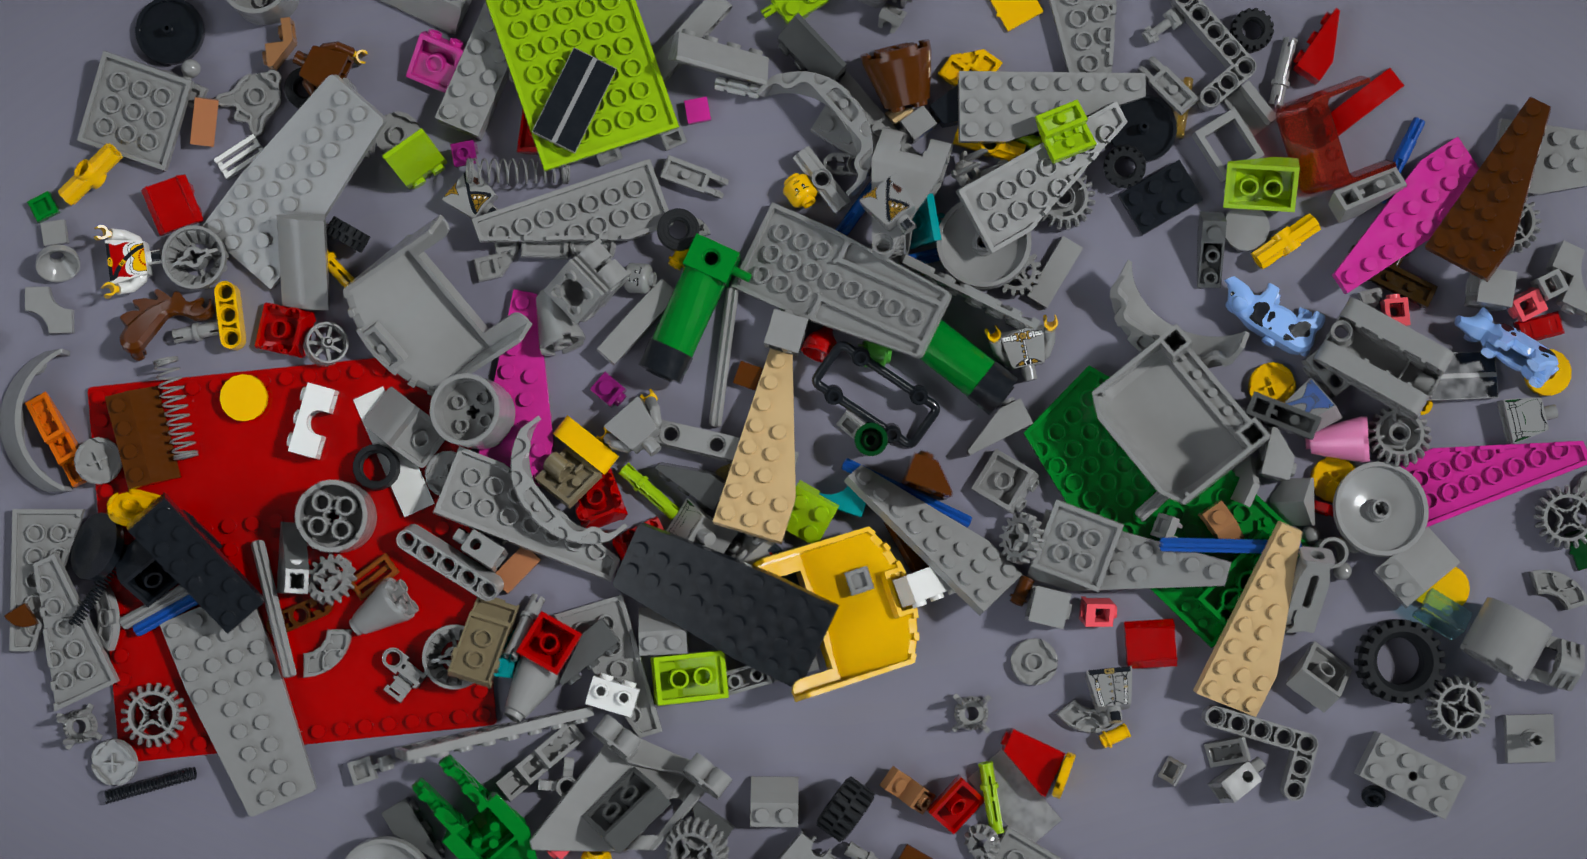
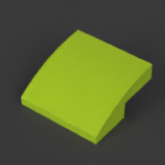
(1065, 131)

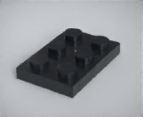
(1160, 197)

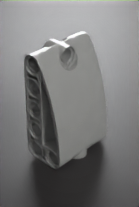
(1384, 358)

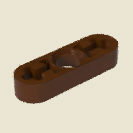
(318, 614)

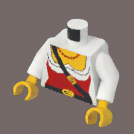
(128, 260)

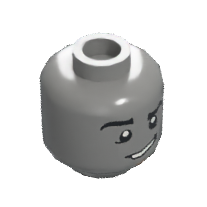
(640, 279)

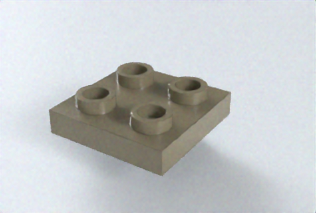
(567, 476)

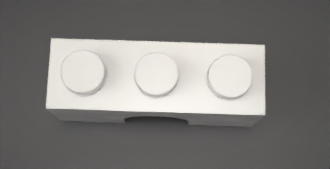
(303, 438)

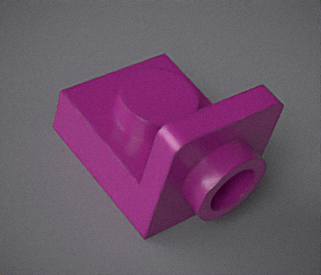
(462, 151)
(609, 390)

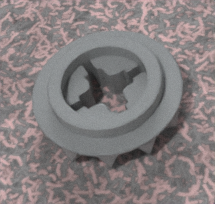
(975, 834)

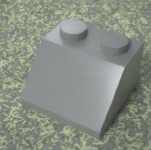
(1275, 458)
(660, 635)
(1319, 677)
(774, 801)

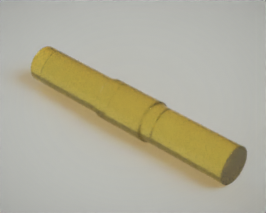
(1181, 120)

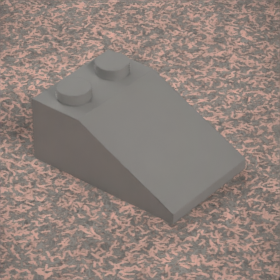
(1417, 568)

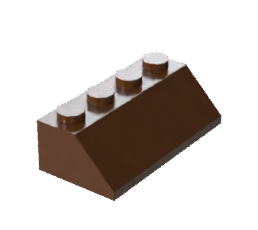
(142, 437)
(927, 475)

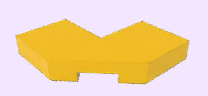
(975, 61)

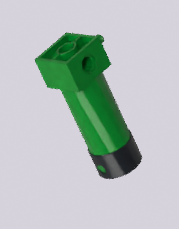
(690, 308)
(968, 368)

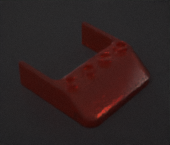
(1313, 139)

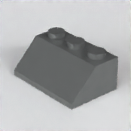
(810, 50)
(627, 810)

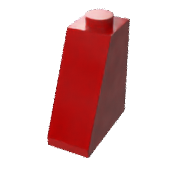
(1033, 758)

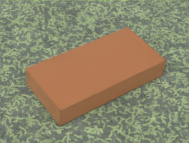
(204, 121)
(517, 568)

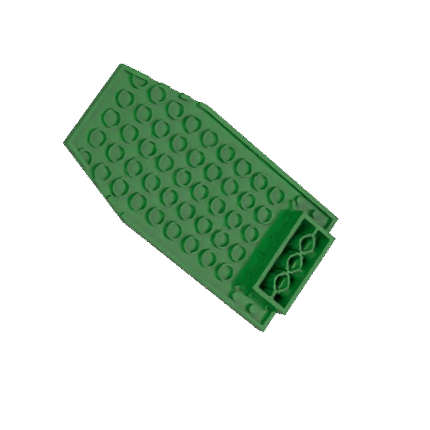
(1103, 479)

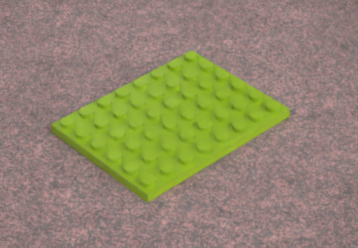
(537, 44)

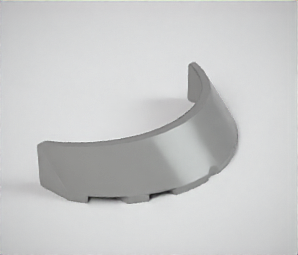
(841, 102)
(1146, 327)
(13, 423)
(538, 505)

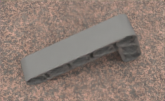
(1216, 46)
(1270, 736)

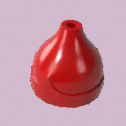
(819, 344)

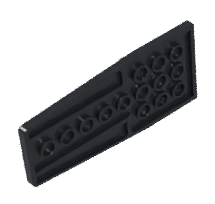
(727, 602)

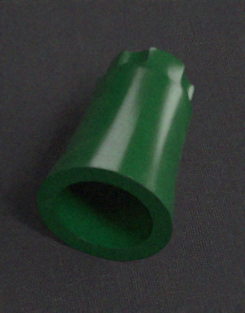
(875, 431)

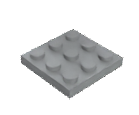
(1078, 545)

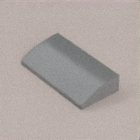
(303, 261)

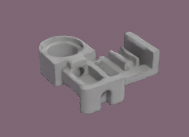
(407, 675)

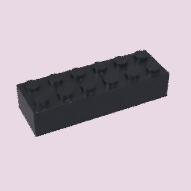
(195, 563)

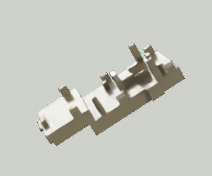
(483, 641)

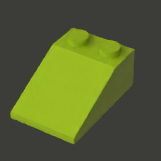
(416, 159)
(1262, 184)
(689, 677)

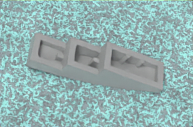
(636, 323)
(540, 761)

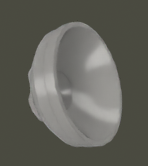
(57, 269)

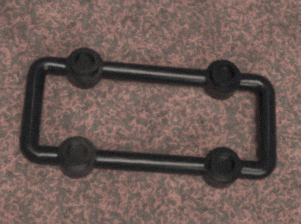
(861, 357)

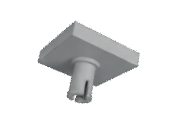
(1529, 738)

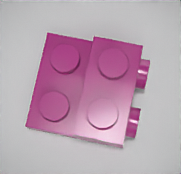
(435, 60)

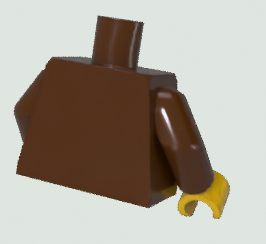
(324, 61)

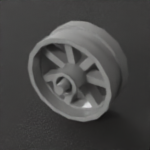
(325, 344)

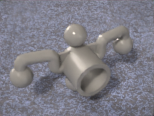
(1341, 569)

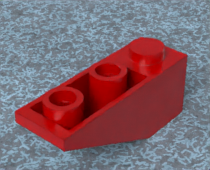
(1320, 52)

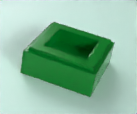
(43, 207)

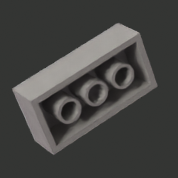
(1389, 765)

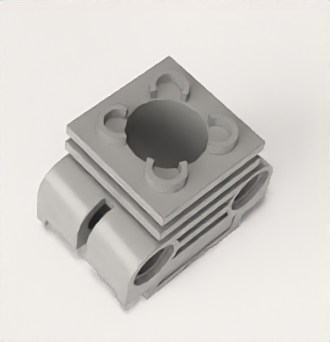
(587, 282)

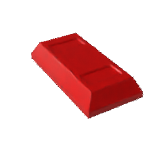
(1541, 326)

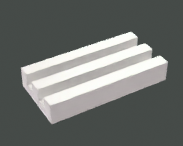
(223, 167)

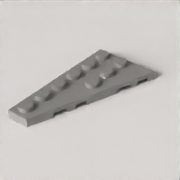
(834, 131)
(623, 662)

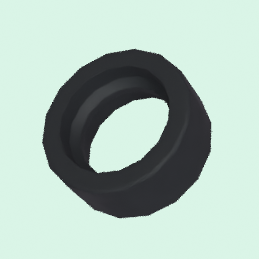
(363, 454)

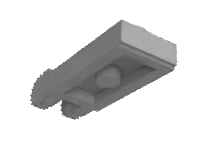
(1169, 87)
(691, 176)

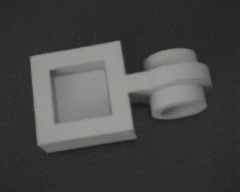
(365, 769)

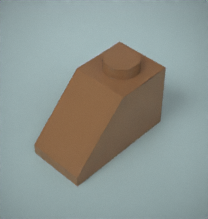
(1221, 522)

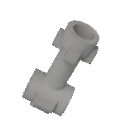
(1173, 19)

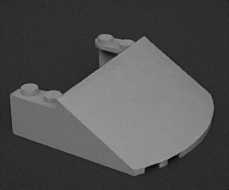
(418, 318)

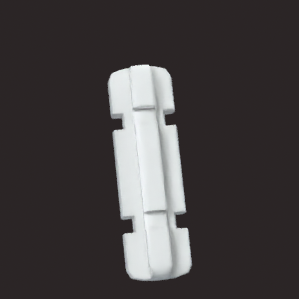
(736, 87)

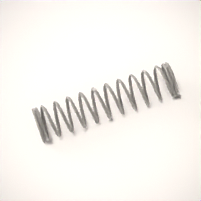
(565, 170)
(180, 454)

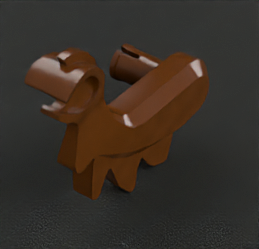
(152, 315)

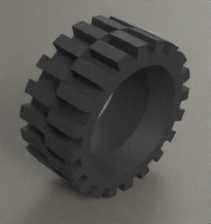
(1428, 666)

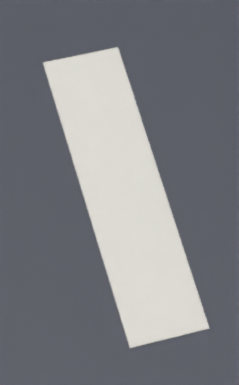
(410, 486)

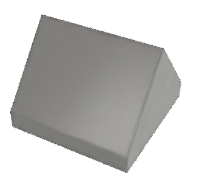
(673, 138)
(850, 423)
(1172, 770)

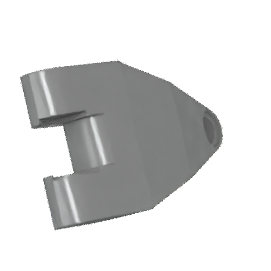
(917, 175)

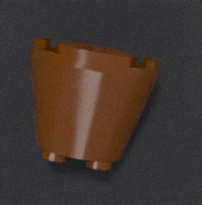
(900, 74)

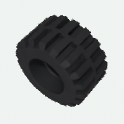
(845, 809)

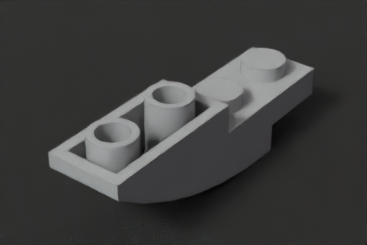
(747, 678)

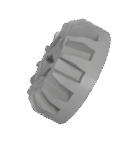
(178, 256)
(434, 661)

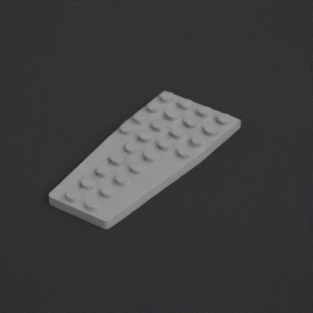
(296, 174)
(840, 283)
(242, 706)

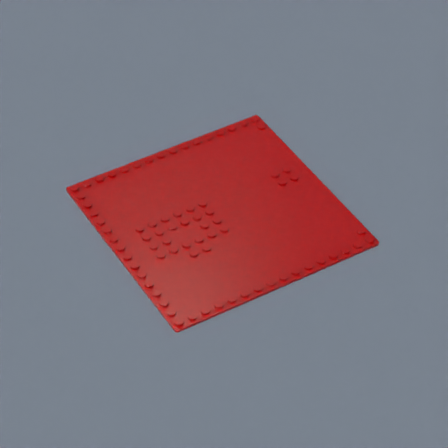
(240, 494)

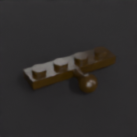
(1404, 283)

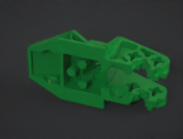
(491, 833)

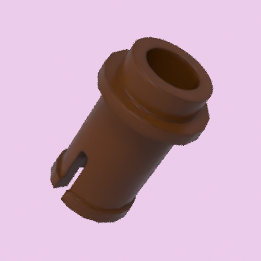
(1021, 591)

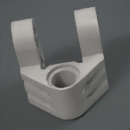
(1567, 665)

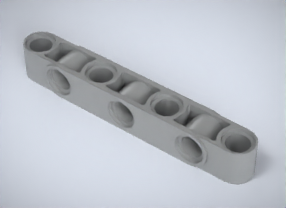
(698, 441)

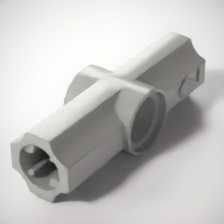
(831, 192)

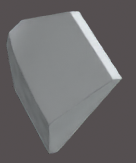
(1295, 501)

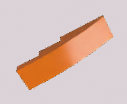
(56, 434)

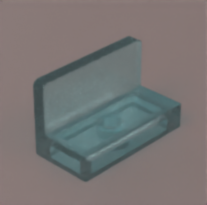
(1443, 615)

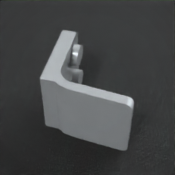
(404, 427)

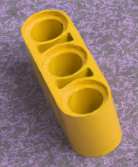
(222, 307)
(586, 444)

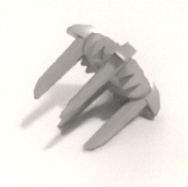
(966, 164)
(963, 704)
(68, 722)

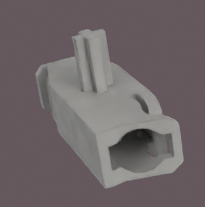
(1309, 588)

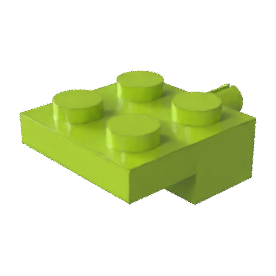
(790, 8)
(810, 513)

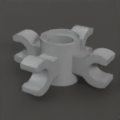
(554, 785)

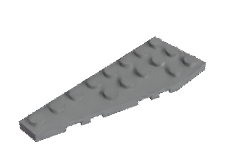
(1023, 190)

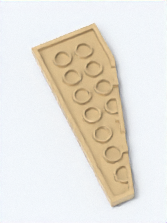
(762, 473)
(1252, 639)

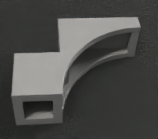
(1569, 261)

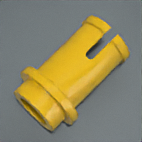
(677, 259)
(1114, 736)

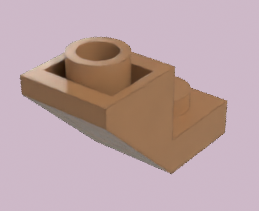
(278, 52)
(907, 790)

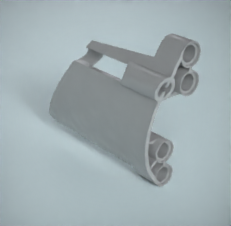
(622, 751)

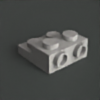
(1006, 482)

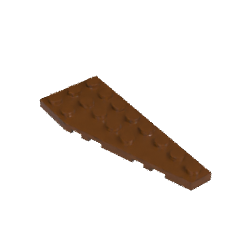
(1489, 210)

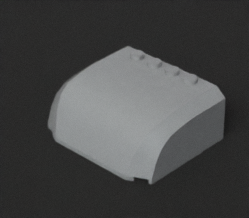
(1176, 418)

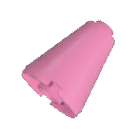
(1343, 440)

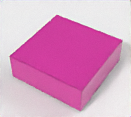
(697, 110)

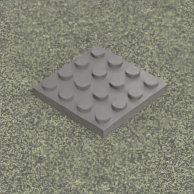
(135, 110)

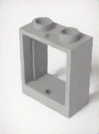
(1200, 139)

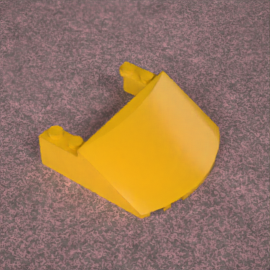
(870, 628)

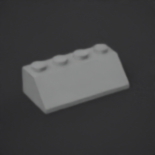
(439, 13)
(719, 58)

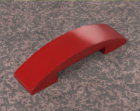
(1365, 100)

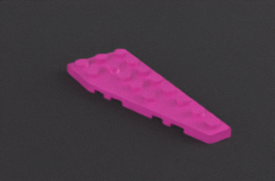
(1409, 214)
(524, 377)
(1476, 475)

